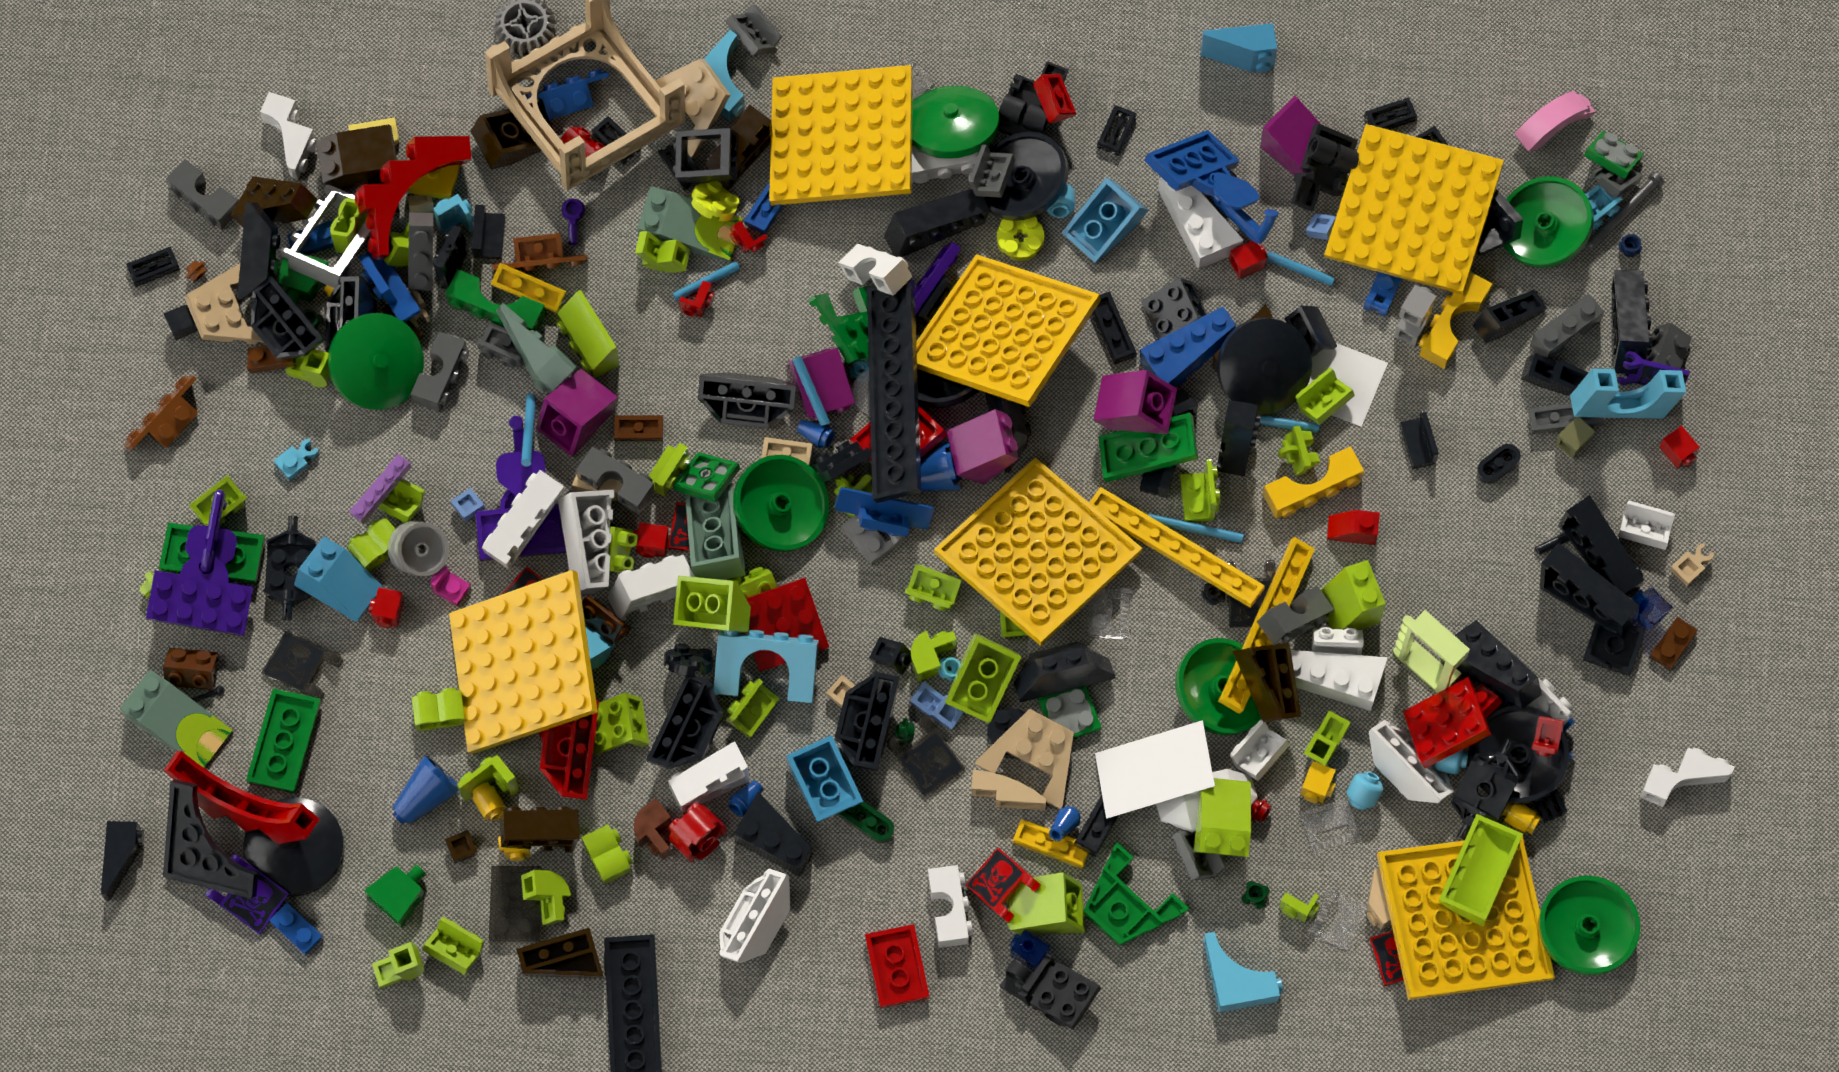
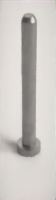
(1655, 180)

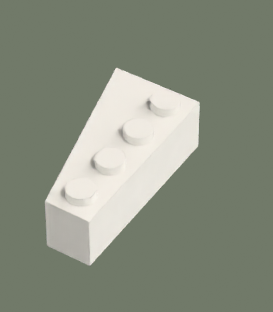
(1200, 224)
(523, 519)
(588, 536)
(1339, 676)

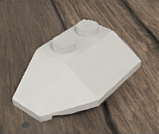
(1399, 762)
(1183, 810)
(756, 917)

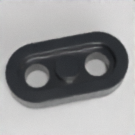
(1497, 464)

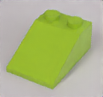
(982, 678)
(1224, 819)

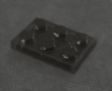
(510, 915)

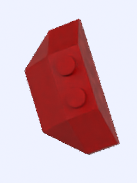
(568, 756)

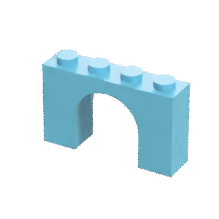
(1600, 398)
(797, 652)

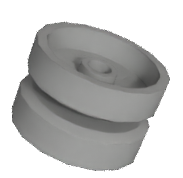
(422, 535)

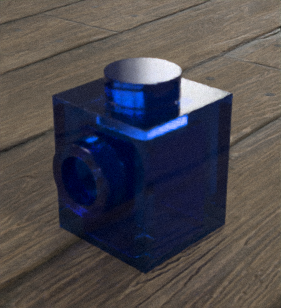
(1651, 607)
(1028, 949)

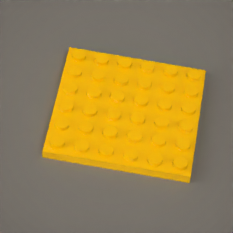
(841, 135)
(1414, 209)
(1004, 330)
(1038, 551)
(523, 662)
(1447, 952)

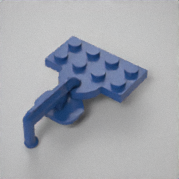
(1205, 164)

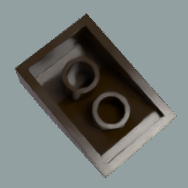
(504, 138)
(355, 155)

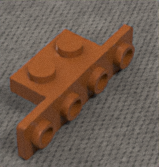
(541, 250)
(168, 419)

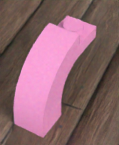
(1553, 118)

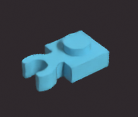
(293, 461)

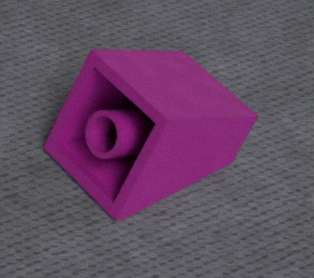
(1288, 135)
(828, 379)
(1135, 402)
(575, 411)
(983, 446)

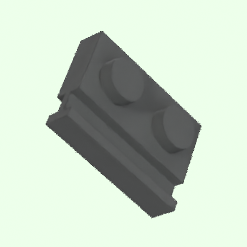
(1613, 183)

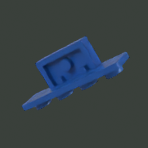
(570, 96)
(389, 287)
(888, 516)

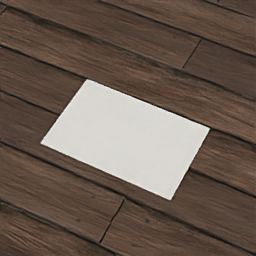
(1356, 371)
(1154, 769)

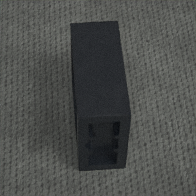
(728, 155)

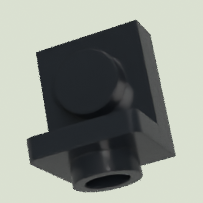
(891, 654)

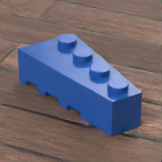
(1187, 348)

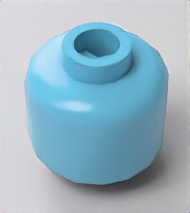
(1065, 203)
(1453, 763)
(1364, 790)

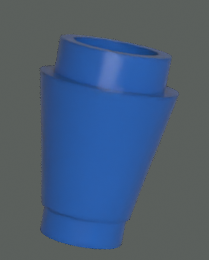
(819, 435)
(743, 798)
(1064, 823)

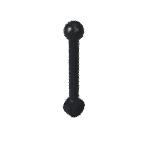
(218, 690)

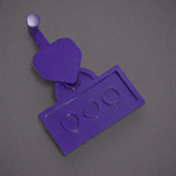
(513, 476)
(202, 591)

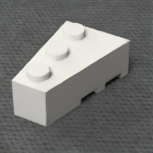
(646, 585)
(710, 777)

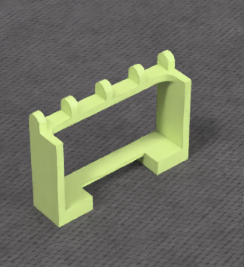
(1420, 660)

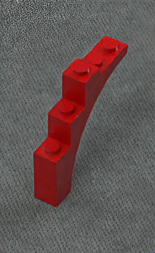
(381, 200)
(219, 799)

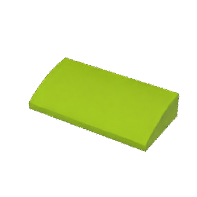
(1480, 869)

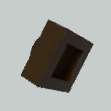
(461, 846)

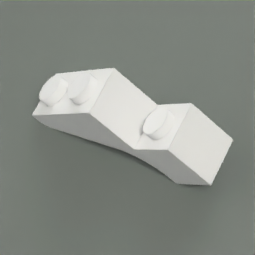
(297, 139)
(1694, 769)

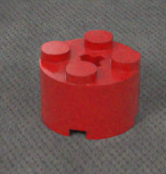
(696, 832)

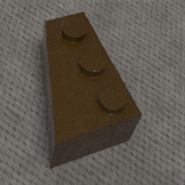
(753, 138)
(1270, 680)

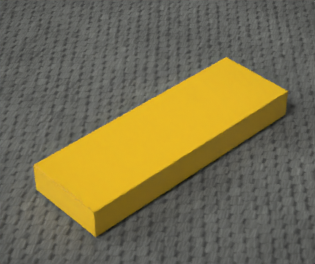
(528, 286)
(1038, 840)

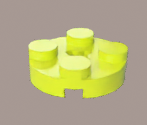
(713, 200)
(1020, 250)

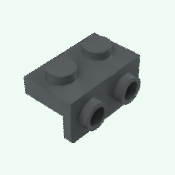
(754, 31)
(990, 173)
(498, 343)
(1668, 345)
(1198, 865)

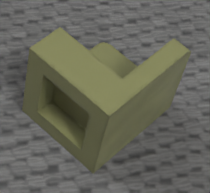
(1575, 437)

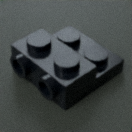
(845, 458)

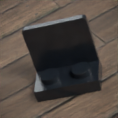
(1501, 226)
(1173, 307)

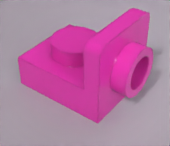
(449, 586)

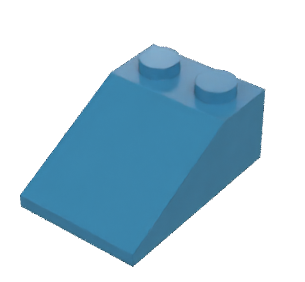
(1243, 47)
(1104, 220)
(337, 579)
(823, 779)

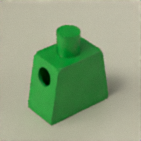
(299, 285)
(397, 893)

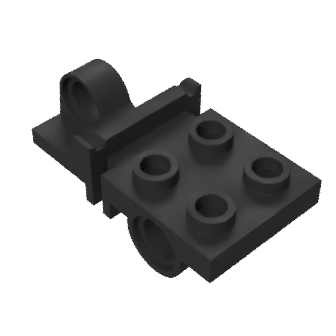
(1021, 107)
(1326, 166)
(1052, 989)

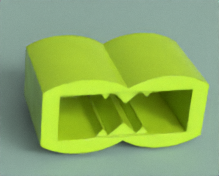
(346, 225)
(372, 546)
(438, 710)
(606, 853)

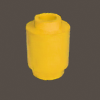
(488, 801)
(1521, 817)

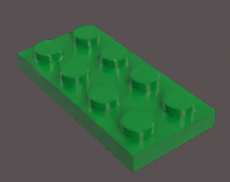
(1136, 453)
(242, 568)
(283, 741)

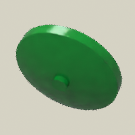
(953, 121)
(1554, 221)
(375, 361)
(781, 503)
(1201, 682)
(1589, 925)

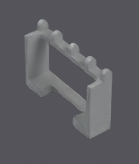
(311, 267)

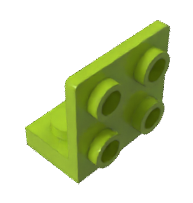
(1200, 494)
(620, 722)
(488, 771)

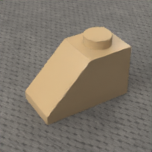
(1377, 905)

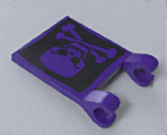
(1646, 370)
(254, 911)

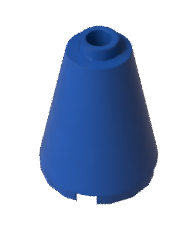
(939, 471)
(423, 791)

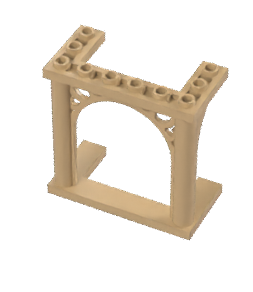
(570, 158)

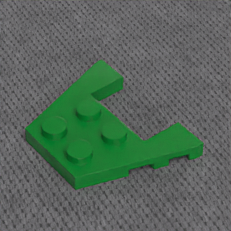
(848, 330)
(1122, 912)

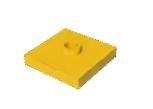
(437, 183)

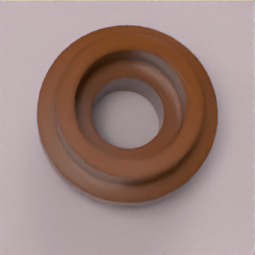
(196, 270)

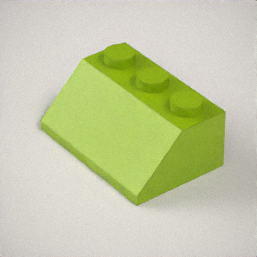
(587, 336)
(711, 604)

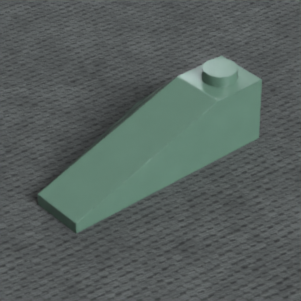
(544, 363)

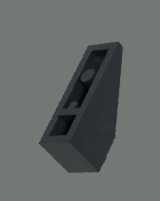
(1508, 316)
(120, 851)

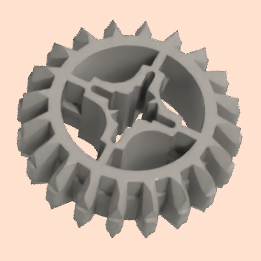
(541, 21)

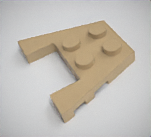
(703, 97)
(218, 312)
(1039, 744)

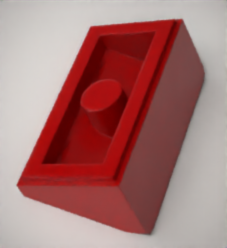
(1054, 97)

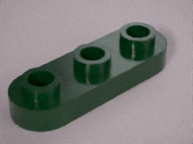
(873, 822)

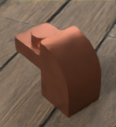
(647, 826)

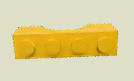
(1441, 343)
(1286, 495)

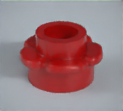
(1260, 810)

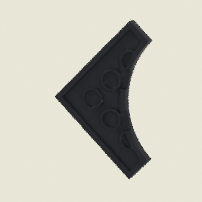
(192, 853)

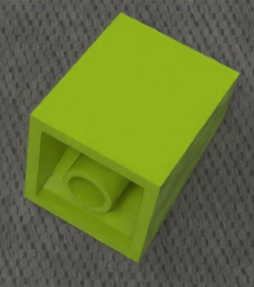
(1354, 598)
(1051, 909)

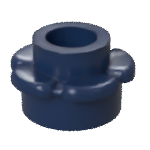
(1633, 240)

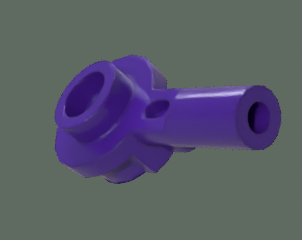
(573, 211)

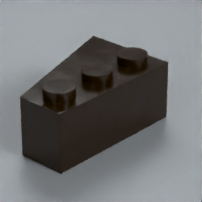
(278, 198)
(540, 828)
(562, 956)

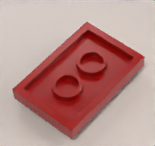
(897, 966)

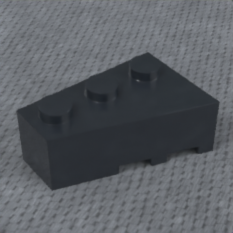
(1238, 435)
(772, 837)

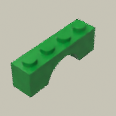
(466, 294)

